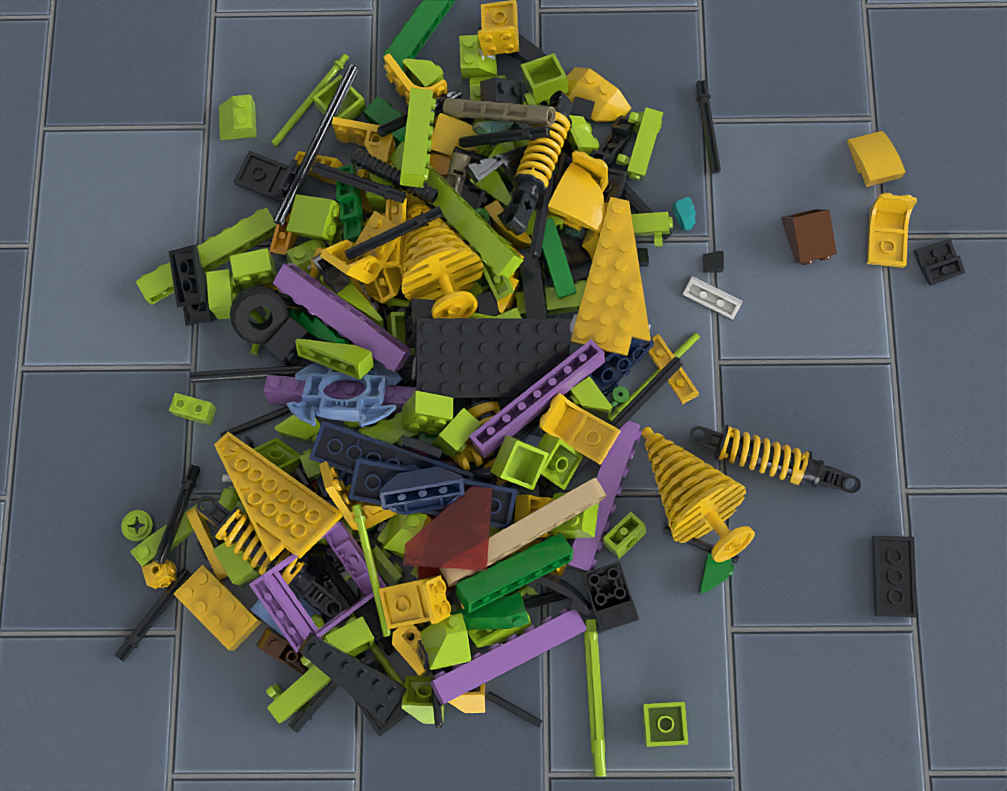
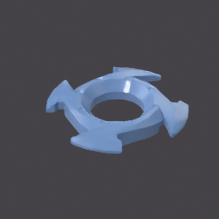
(362, 409)

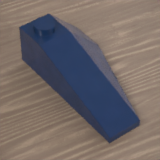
(617, 365)

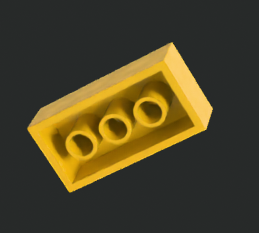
(218, 608)

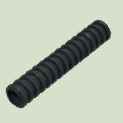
(392, 175)

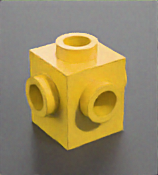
(159, 575)

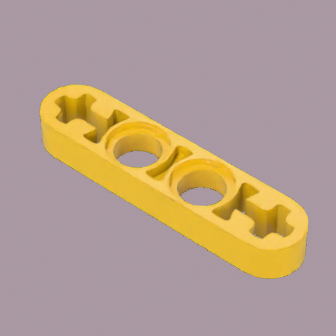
(206, 541)

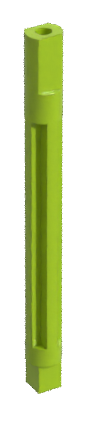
(594, 698)

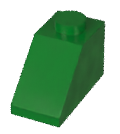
(714, 573)

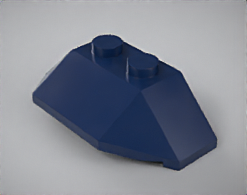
(421, 490)

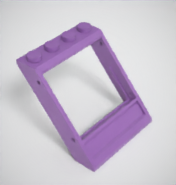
(286, 608)

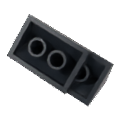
(190, 285)

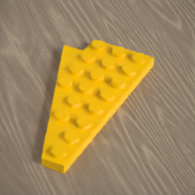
(614, 295)
(275, 502)

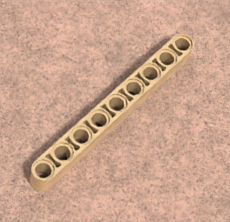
(535, 526)

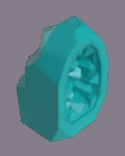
(684, 213)

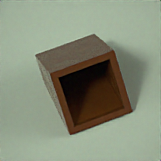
(810, 235)

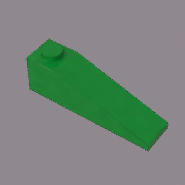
(498, 614)

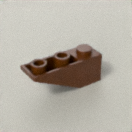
(281, 649)

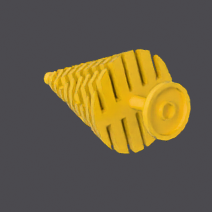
(439, 266)
(696, 496)

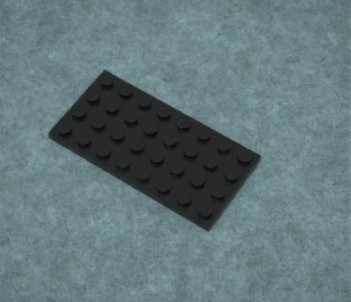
(487, 354)

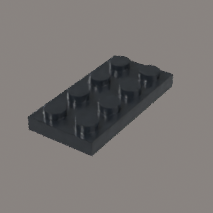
(894, 576)

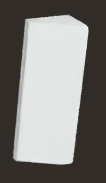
(712, 297)

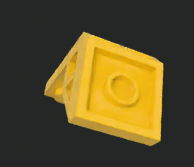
(365, 135)
(368, 265)
(340, 494)
(408, 648)

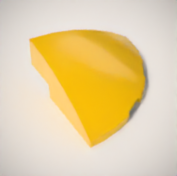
(579, 199)

